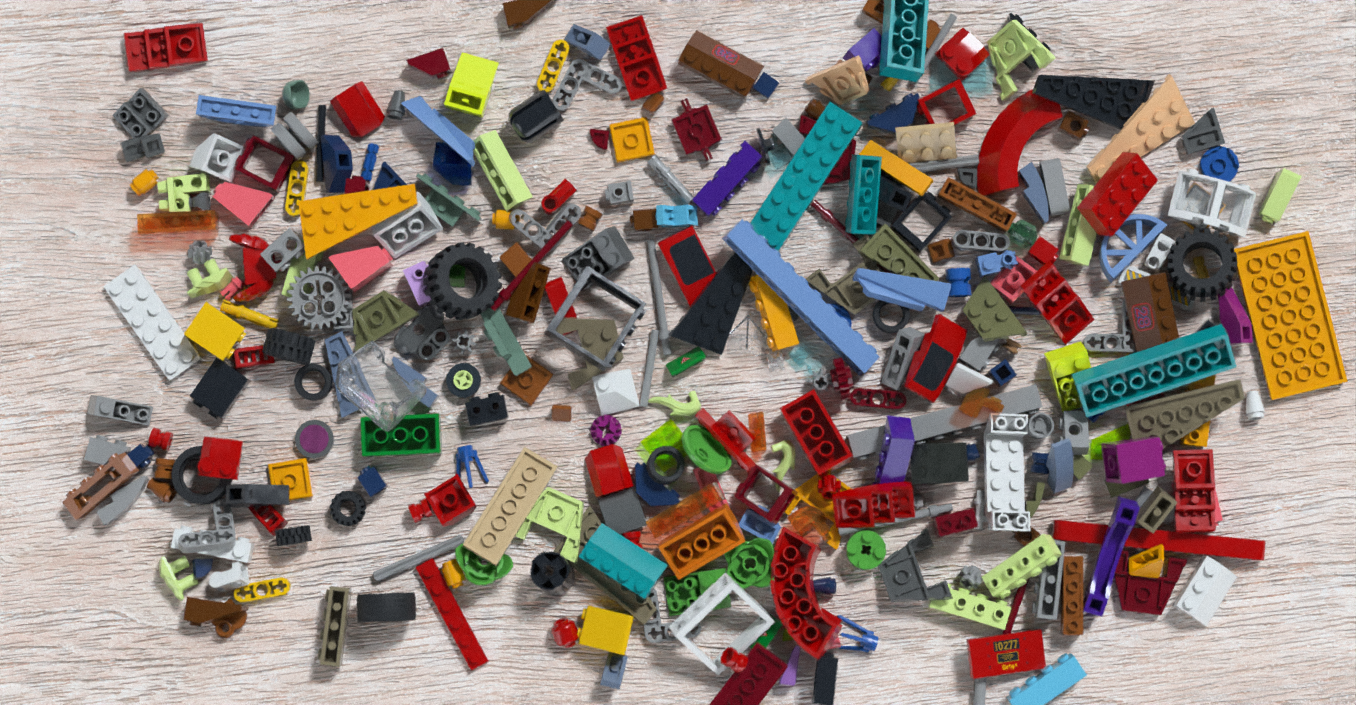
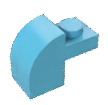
(676, 216)

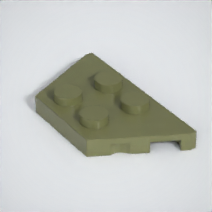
(991, 315)
(379, 318)

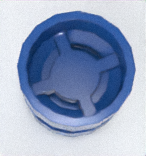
(959, 281)

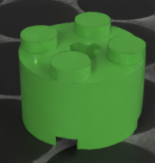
(854, 549)

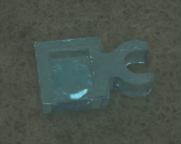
(779, 156)
(802, 356)

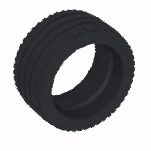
(184, 491)
(386, 607)

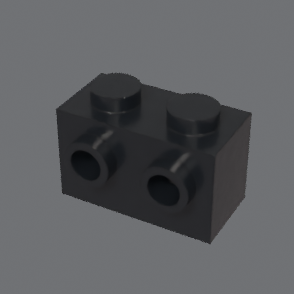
(487, 413)

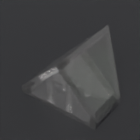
(747, 339)

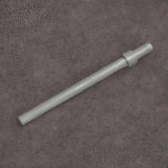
(663, 334)
(931, 511)

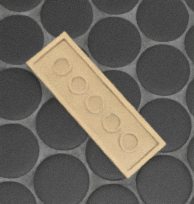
(510, 506)

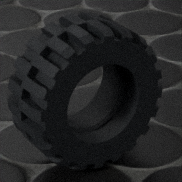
(478, 264)

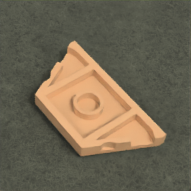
(842, 81)

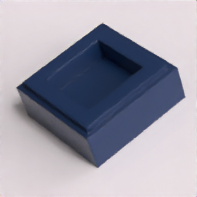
(766, 85)

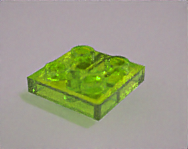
(665, 435)

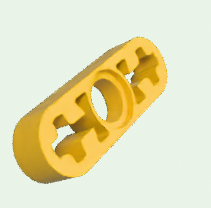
(554, 51)
(293, 173)
(277, 592)

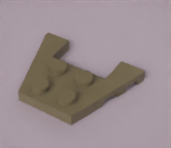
(845, 290)
(597, 338)

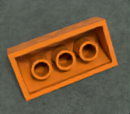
(702, 541)

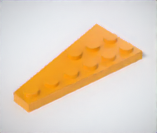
(341, 217)

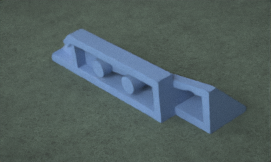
(441, 128)
(903, 290)

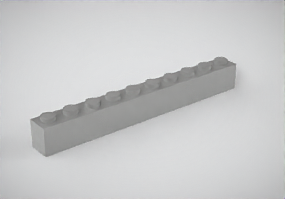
(945, 421)

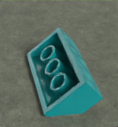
(863, 194)
(623, 561)

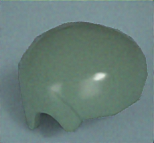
(296, 94)

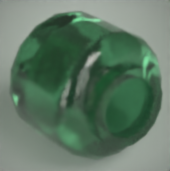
(1022, 233)

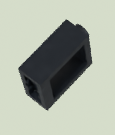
(912, 239)
(825, 679)

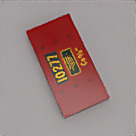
(1006, 653)

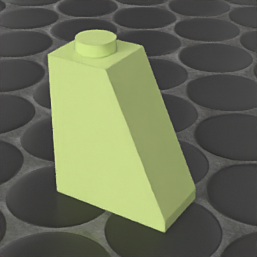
(1279, 195)

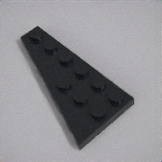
(1100, 98)
(716, 307)

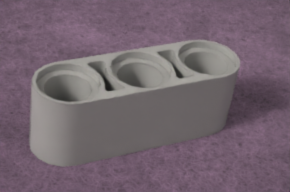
(1054, 186)
(989, 238)

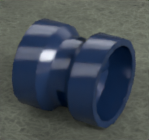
(1039, 458)

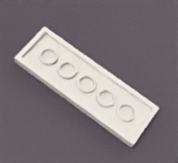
(152, 322)

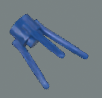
(465, 455)
(868, 641)

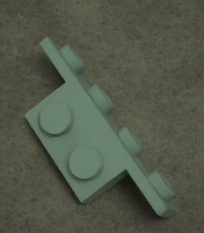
(445, 206)
(505, 341)

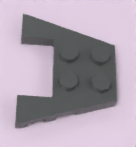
(904, 577)

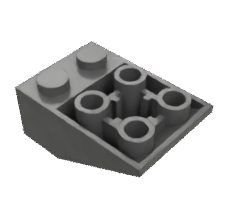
(602, 253)

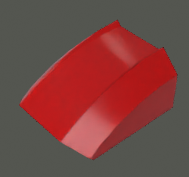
(358, 110)
(608, 470)

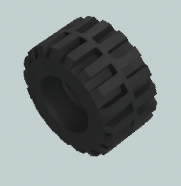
(288, 346)

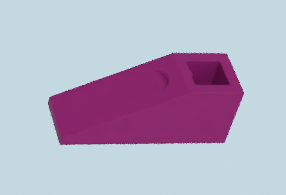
(1234, 318)

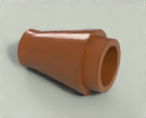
(164, 491)

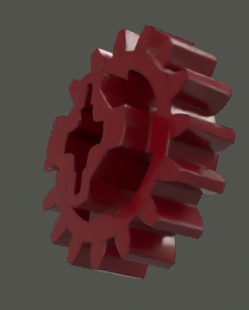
(841, 379)

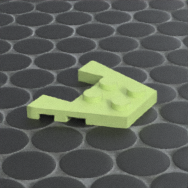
(1012, 47)
(558, 514)

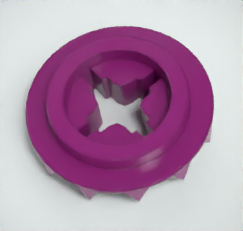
(602, 421)

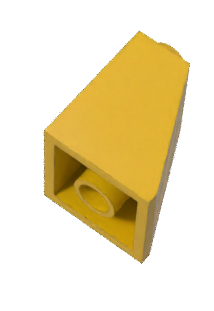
(215, 331)
(605, 629)

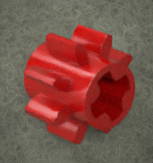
(828, 486)

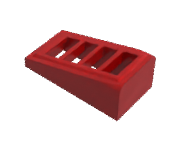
(236, 358)
(275, 523)

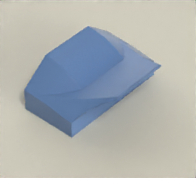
(758, 525)

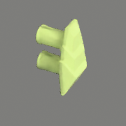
(216, 280)
(167, 572)

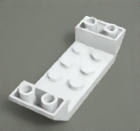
(1005, 472)

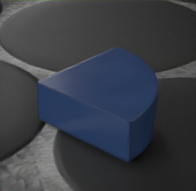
(201, 567)

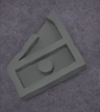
(1203, 134)

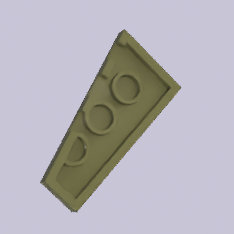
(895, 256)

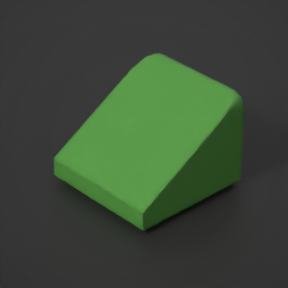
(457, 276)

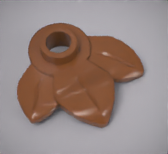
(233, 622)

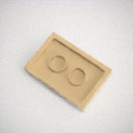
(926, 142)

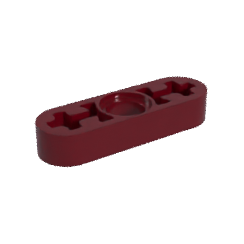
(873, 391)

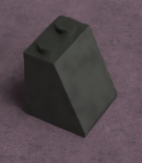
(939, 463)

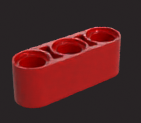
(557, 294)

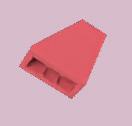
(242, 201)

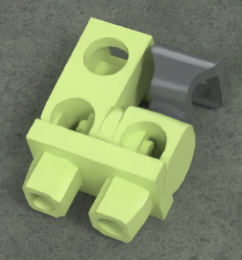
(179, 193)

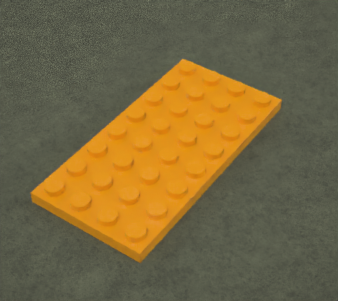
(1289, 315)

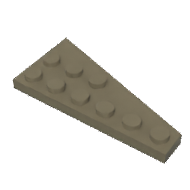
(1183, 412)

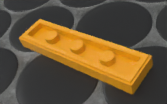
(899, 169)

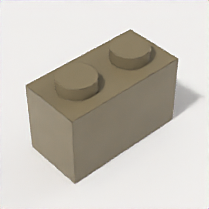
(1155, 509)

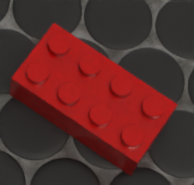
(1117, 194)
(816, 434)

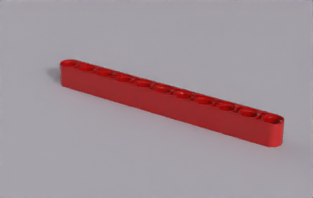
(1170, 540)

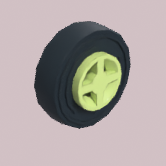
(462, 374)

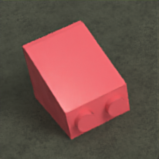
(361, 265)

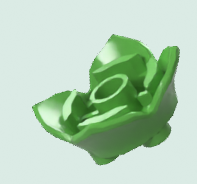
(762, 552)
(478, 573)

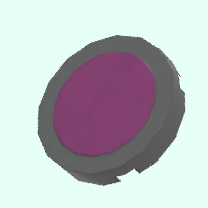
(314, 439)

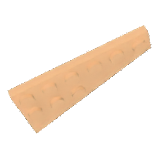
(1149, 126)

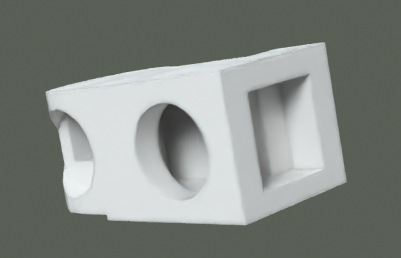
(1159, 252)
(230, 579)

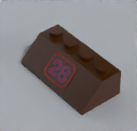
(720, 64)
(1150, 311)

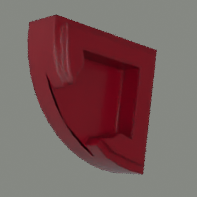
(600, 138)

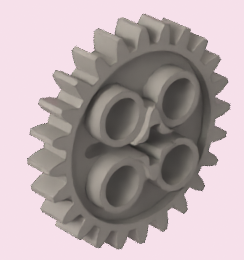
(300, 298)

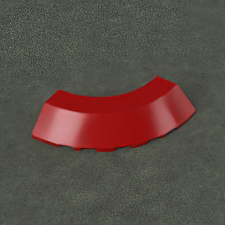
(1006, 139)
(795, 594)

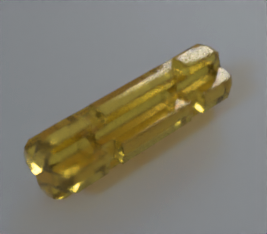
(1201, 270)

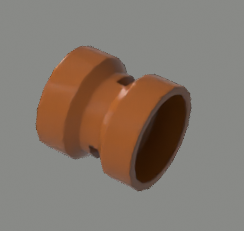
(589, 219)
(164, 468)

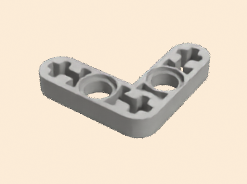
(584, 75)
(543, 233)
(1120, 338)
(220, 532)
(656, 623)

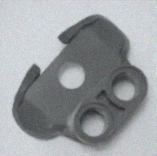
(408, 342)

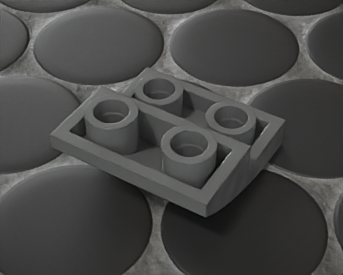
(140, 114)
(622, 510)

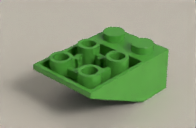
(687, 590)

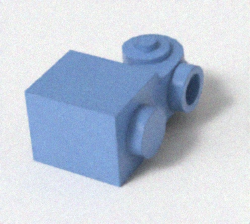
(991, 263)

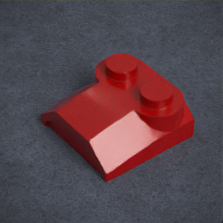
(962, 54)
(220, 458)
(451, 501)

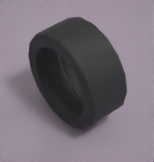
(885, 328)
(316, 396)
(664, 479)

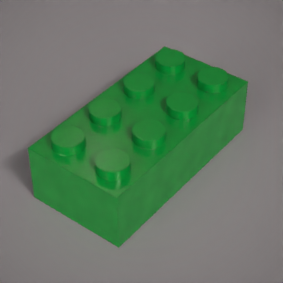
(411, 436)

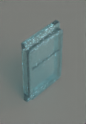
(978, 81)

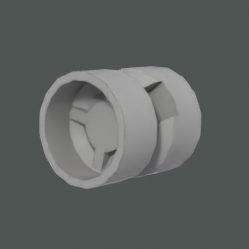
(1040, 425)

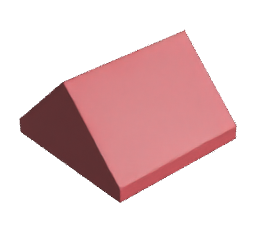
(1008, 282)

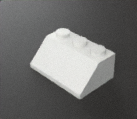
(407, 228)
(1205, 590)

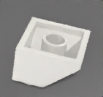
(217, 157)
(965, 380)
(615, 391)

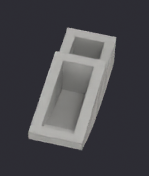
(122, 500)

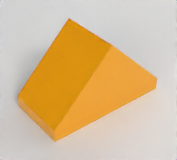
(1147, 563)

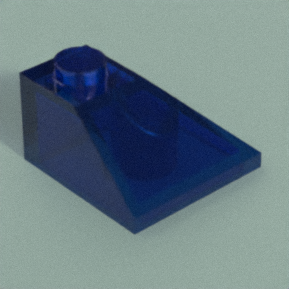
(452, 165)

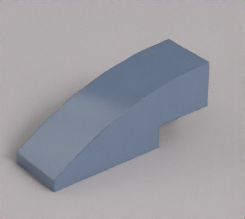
(1035, 192)
(410, 374)
(1060, 466)

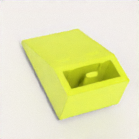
(471, 85)
(1061, 366)

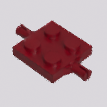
(696, 129)

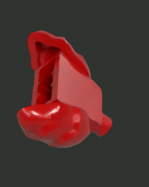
(257, 271)

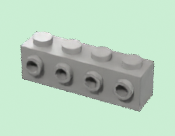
(1049, 588)

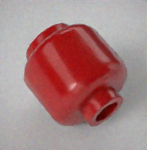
(565, 632)

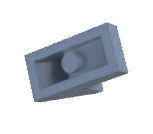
(614, 670)

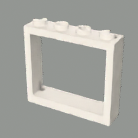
(704, 605)

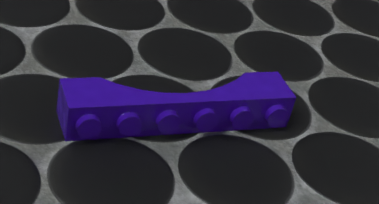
(1118, 530)

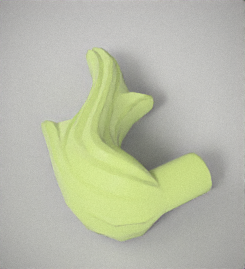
(679, 408)
(787, 461)

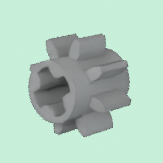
(199, 252)
(470, 343)
(816, 376)
(970, 577)

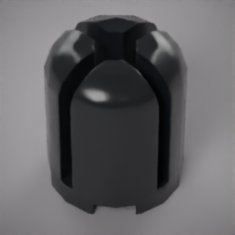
(534, 117)
(549, 583)

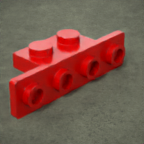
(730, 434)

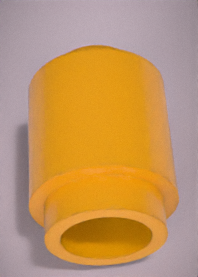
(144, 182)
(501, 219)
(453, 573)

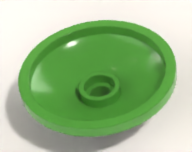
(705, 450)

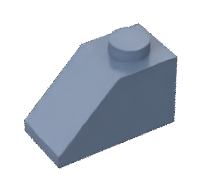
(587, 41)

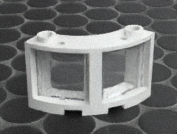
(1213, 202)

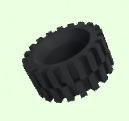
(1202, 287)

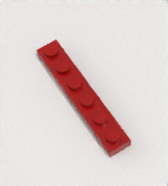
(452, 614)

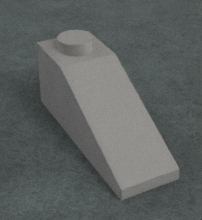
(906, 343)

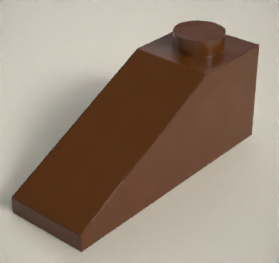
(523, 11)
(528, 295)
(208, 611)

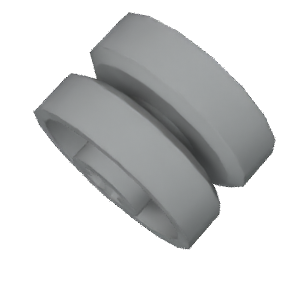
(291, 138)

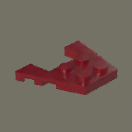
(842, 169)
(1146, 593)

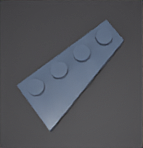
(338, 350)

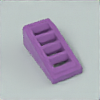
(790, 673)

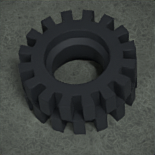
(336, 505)
(293, 535)

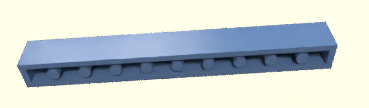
(801, 297)

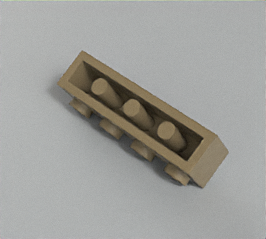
(335, 626)

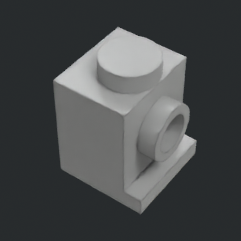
(626, 197)

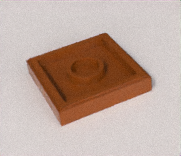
(529, 383)

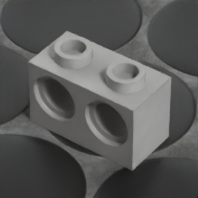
(280, 246)

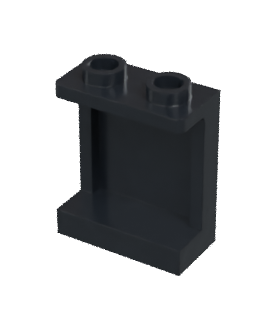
(219, 388)

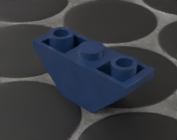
(895, 115)
(336, 163)
(653, 492)

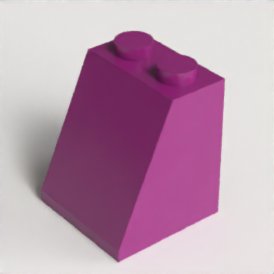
(1133, 459)

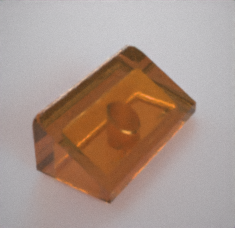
(757, 428)

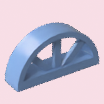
(236, 111)
(1136, 249)

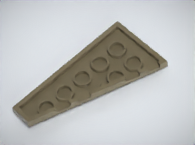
(636, 605)

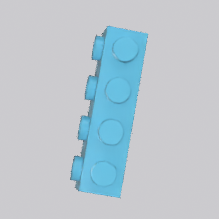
(1049, 683)

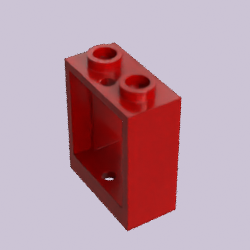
(962, 94)

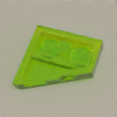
(1117, 434)

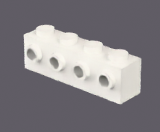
(241, 551)

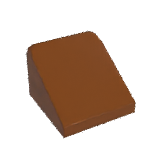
(653, 103)
(941, 250)
(561, 413)

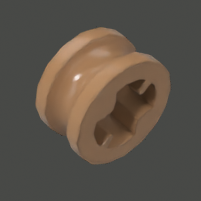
(1011, 346)

